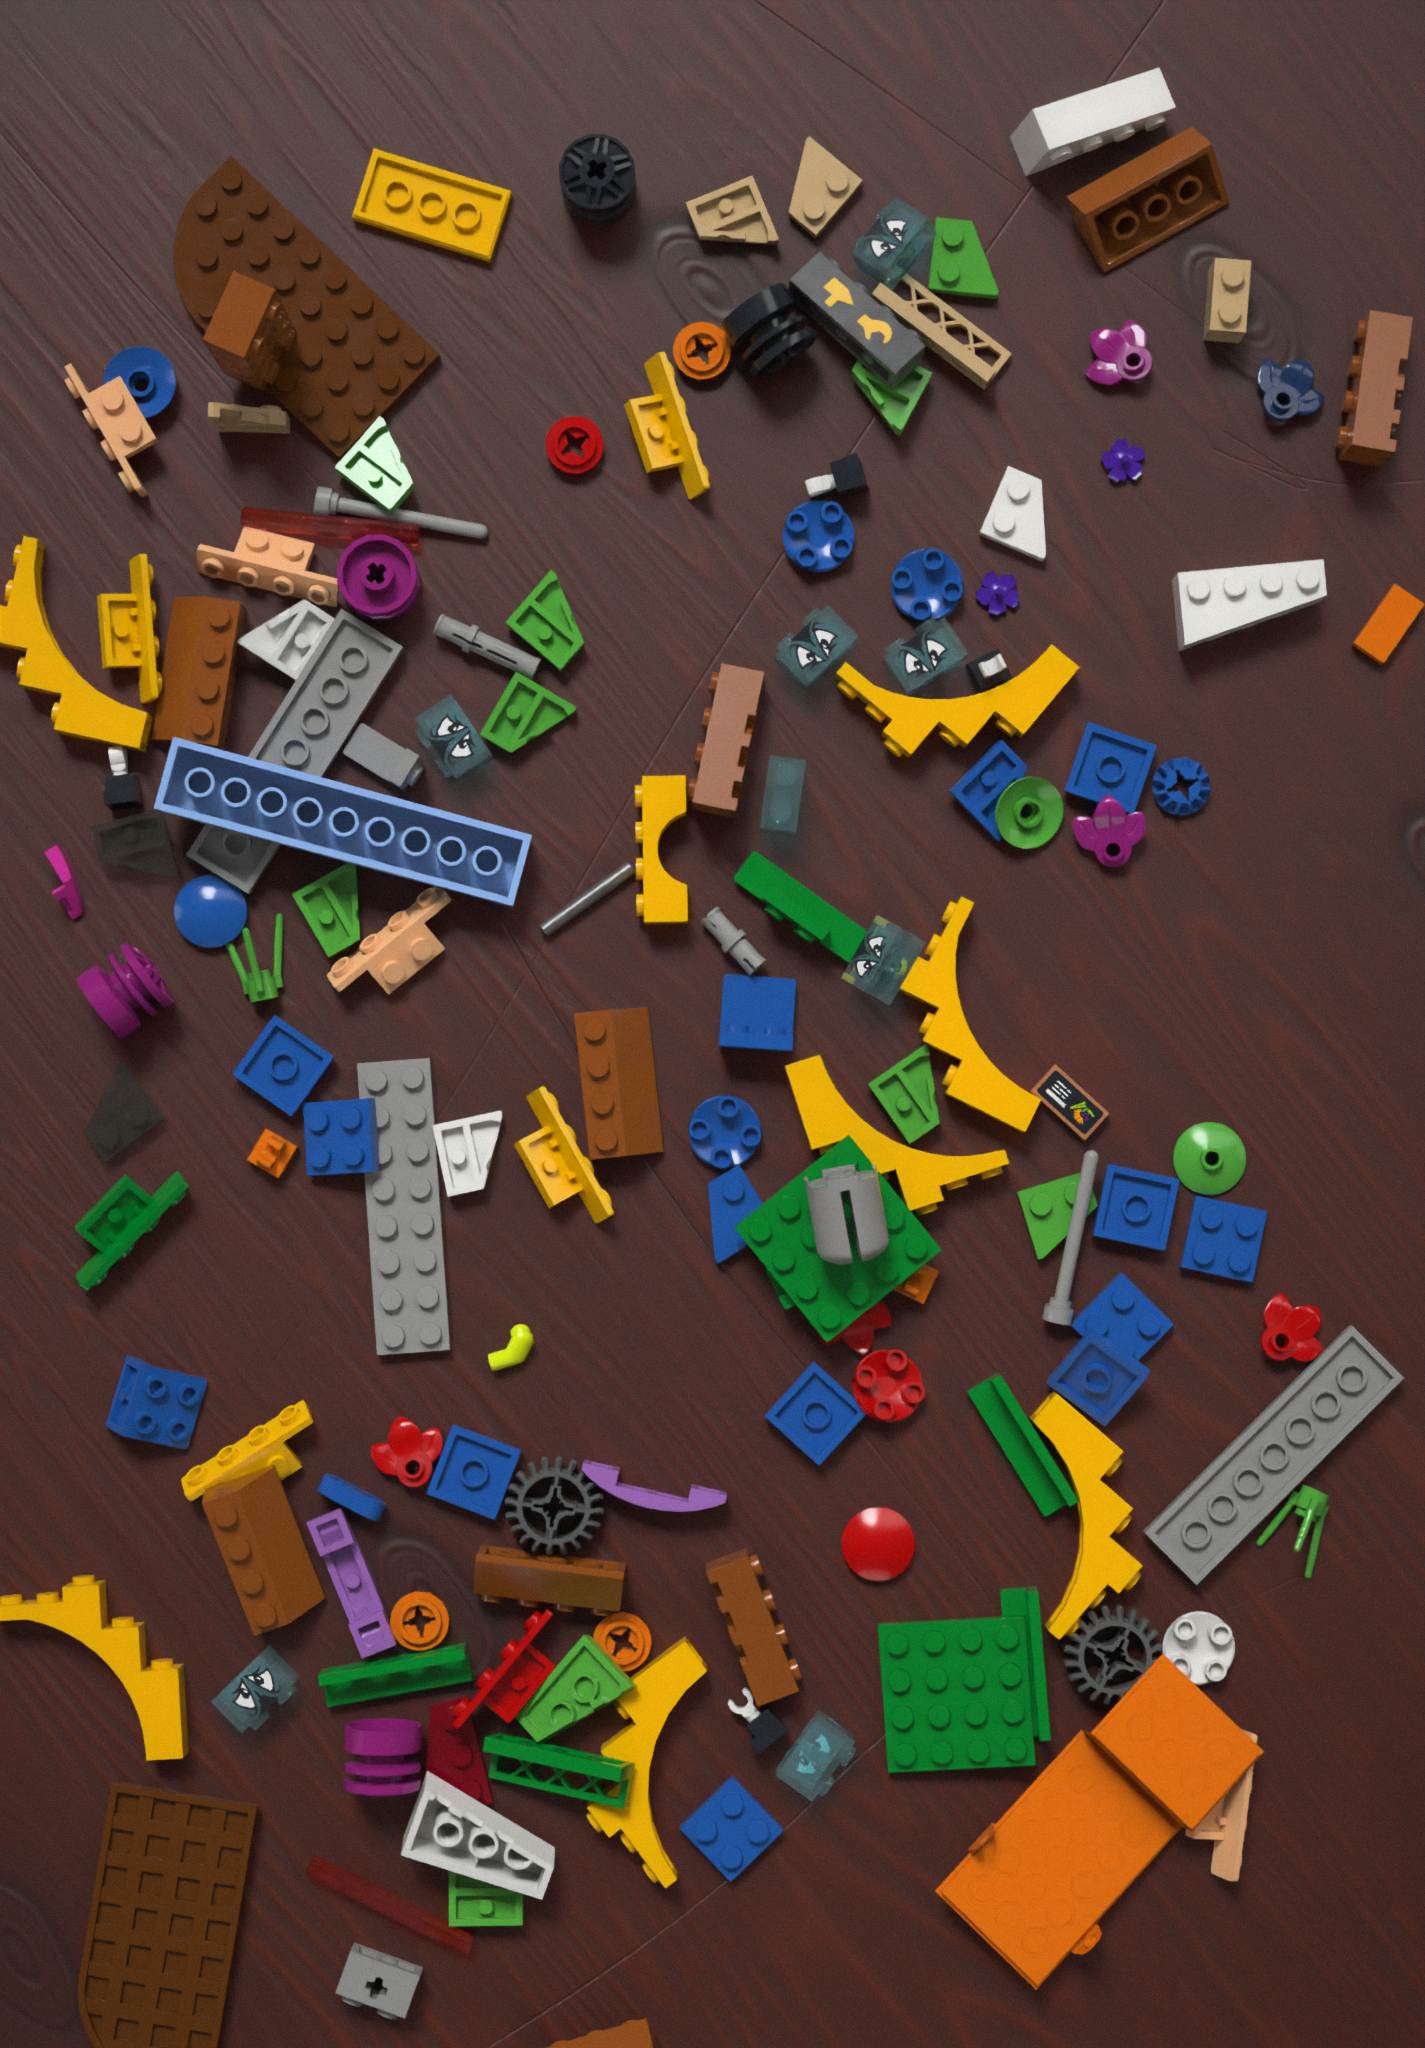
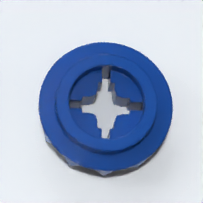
(1174, 801)

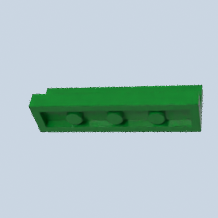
(1022, 1445)
(1026, 1602)
(396, 1674)
(561, 1760)

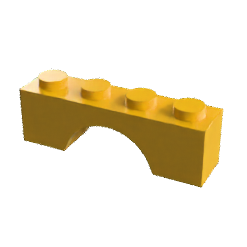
(662, 804)

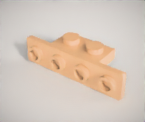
(120, 421)
(270, 564)
(396, 949)
(1227, 1826)

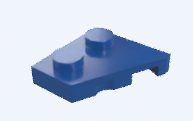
(985, 782)
(730, 1202)

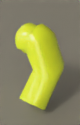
(516, 1350)

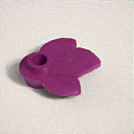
(1114, 352)
(1108, 827)

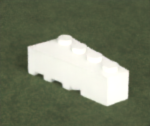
(1091, 120)
(1240, 597)
(475, 1841)

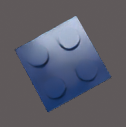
(1110, 766)
(283, 1065)
(341, 1137)
(1135, 1207)
(1223, 1238)
(1124, 1317)
(1098, 1376)
(815, 1413)
(474, 1471)
(731, 1828)

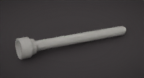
(330, 503)
(1059, 1306)

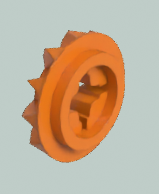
(708, 335)
(408, 1633)
(639, 1636)

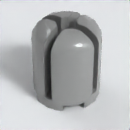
(865, 1209)

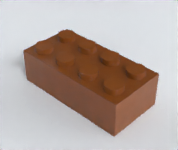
(249, 332)

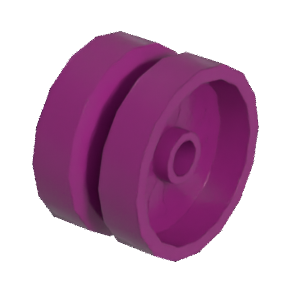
(367, 559)

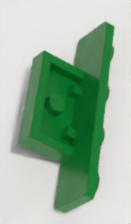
(800, 906)
(120, 1220)

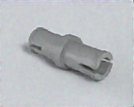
(733, 941)

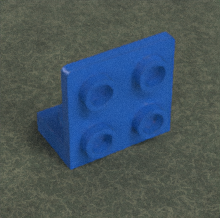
(757, 1013)
(156, 1404)

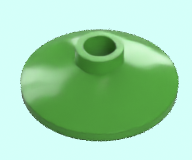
(1039, 821)
(1191, 1164)

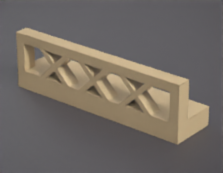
(935, 334)

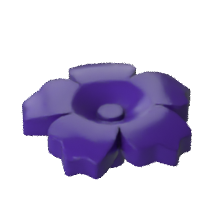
(1123, 461)
(997, 593)

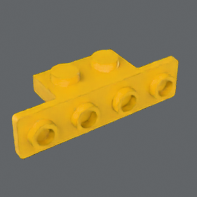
(664, 429)
(128, 629)
(557, 1160)
(259, 1449)

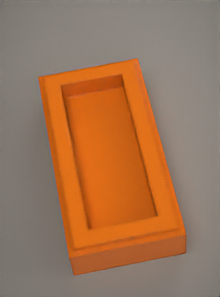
(1388, 624)

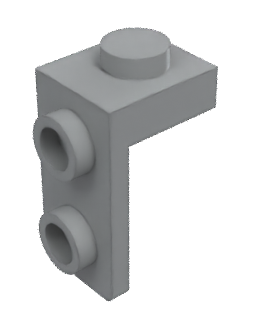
(384, 757)

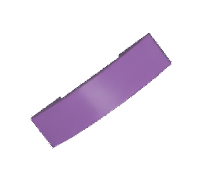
(698, 1498)
(352, 1582)

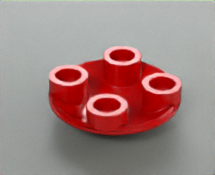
(887, 1385)
(878, 1543)

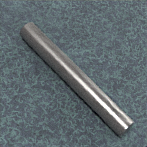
(587, 898)

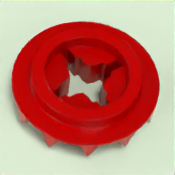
(578, 428)

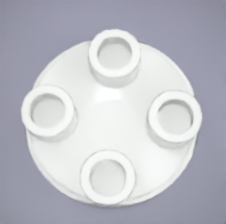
(1200, 1646)

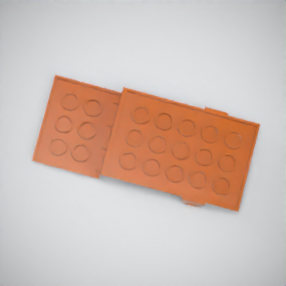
(1097, 1821)

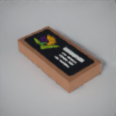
(1069, 1102)

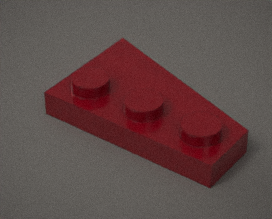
(456, 1753)

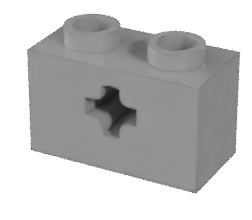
(397, 1986)

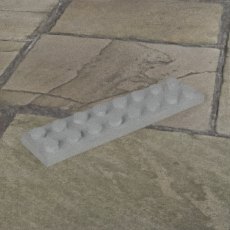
(306, 733)
(405, 1210)
(1273, 1454)

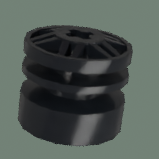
(593, 199)
(765, 325)

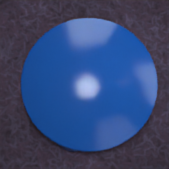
(818, 535)
(927, 584)
(210, 911)
(724, 1131)

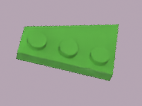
(574, 1690)

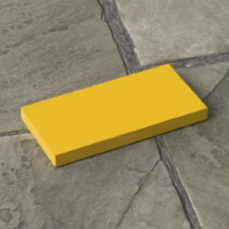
(432, 205)

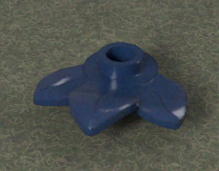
(1289, 385)

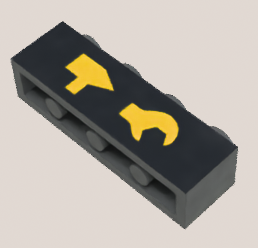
(856, 320)

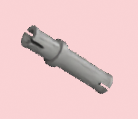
(487, 646)

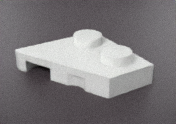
(1017, 515)
(289, 637)
(467, 1151)

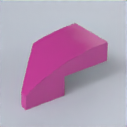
(69, 892)

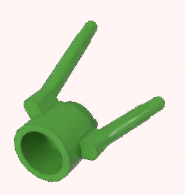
(260, 983)
(1312, 1507)

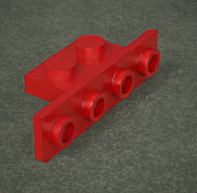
(514, 1679)

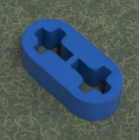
(351, 1497)

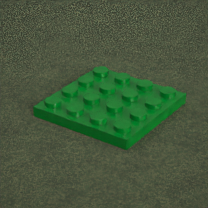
(824, 1291)
(956, 1694)

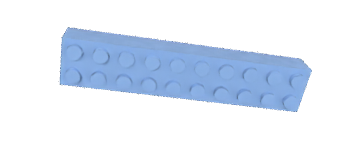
(342, 822)

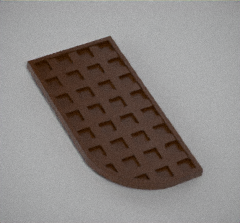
(348, 347)
(164, 1918)

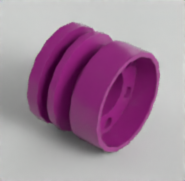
(124, 990)
(382, 1760)

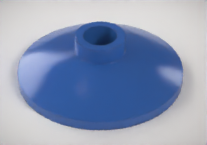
(144, 364)

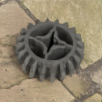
(537, 1504)
(1119, 1638)

